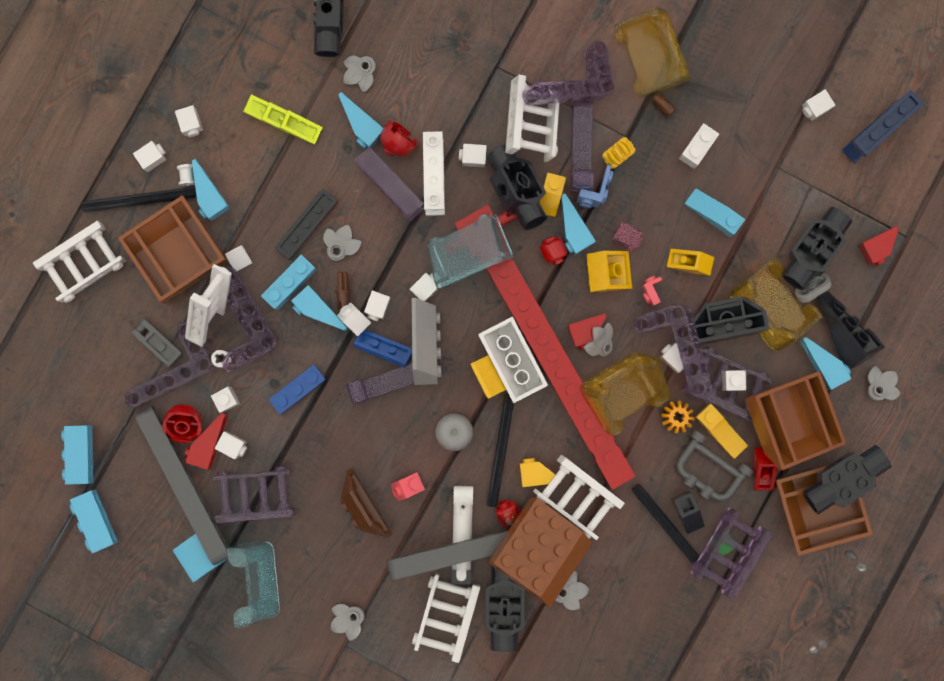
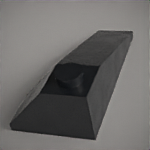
(850, 338)

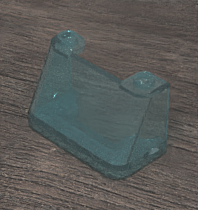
(468, 251)
(260, 581)

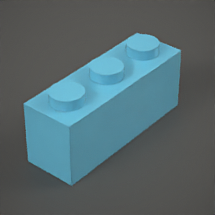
(289, 282)
(77, 454)
(93, 521)

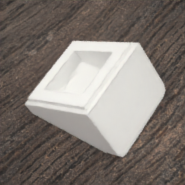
(238, 258)

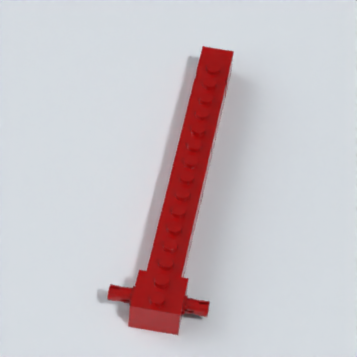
(554, 361)

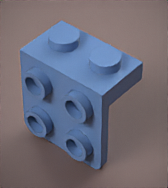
(592, 199)

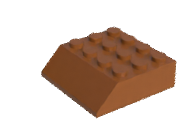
(172, 249)
(795, 420)
(829, 528)
(540, 551)

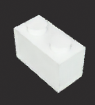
(699, 146)

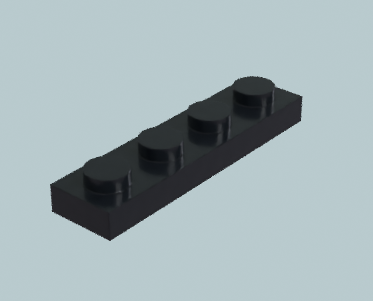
(306, 224)

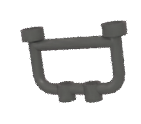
(706, 491)

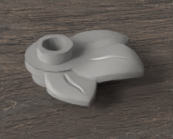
(357, 73)
(341, 239)
(601, 341)
(884, 382)
(572, 593)
(345, 622)

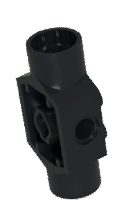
(328, 27)
(517, 187)
(816, 248)
(846, 479)
(504, 611)

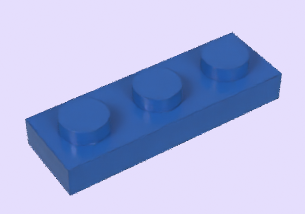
(383, 348)
(297, 389)

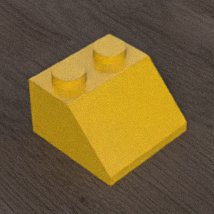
(609, 271)
(488, 377)

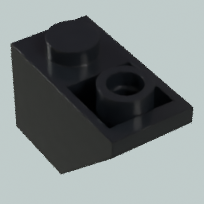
(688, 512)

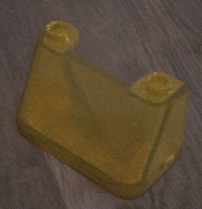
(653, 51)
(784, 313)
(626, 389)

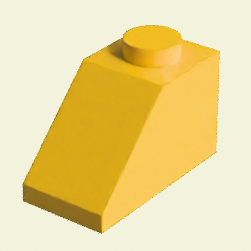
(553, 186)
(690, 261)
(534, 473)

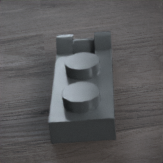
(157, 343)

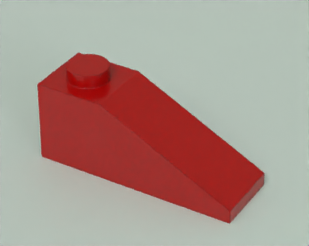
(203, 448)

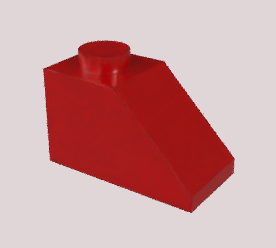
(879, 247)
(582, 332)
(764, 471)

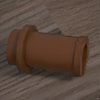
(664, 105)

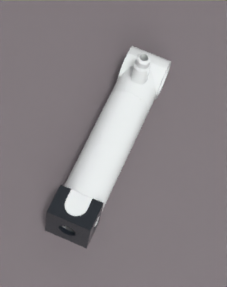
(462, 530)

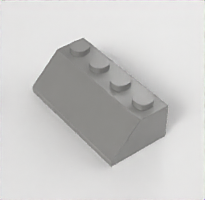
(425, 343)

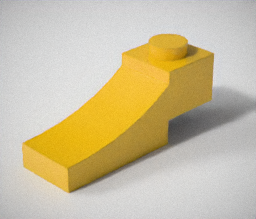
(721, 430)

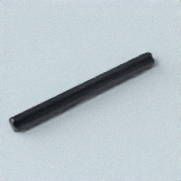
(137, 199)
(500, 451)
(666, 524)

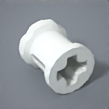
(186, 175)
(215, 360)

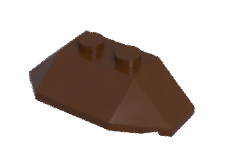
(362, 507)

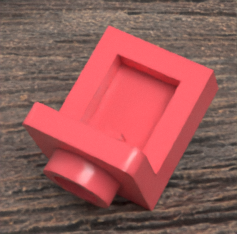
(650, 295)
(407, 487)

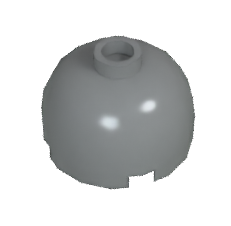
(454, 432)

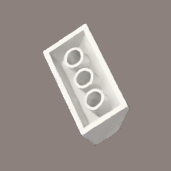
(513, 359)

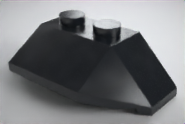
(729, 320)

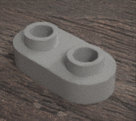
(814, 288)

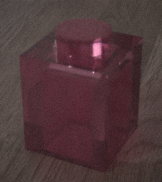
(628, 236)

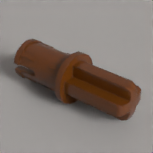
(342, 290)

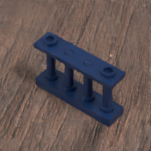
(882, 126)

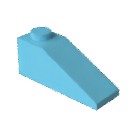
(364, 127)
(208, 196)
(715, 212)
(575, 231)
(314, 307)
(831, 369)

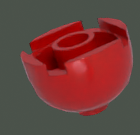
(397, 140)
(182, 423)

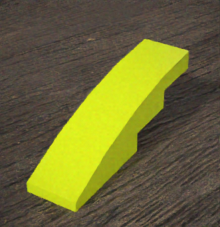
(282, 119)

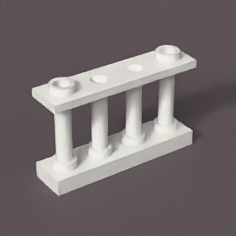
(516, 122)
(433, 173)
(62, 253)
(204, 307)
(580, 479)
(460, 630)

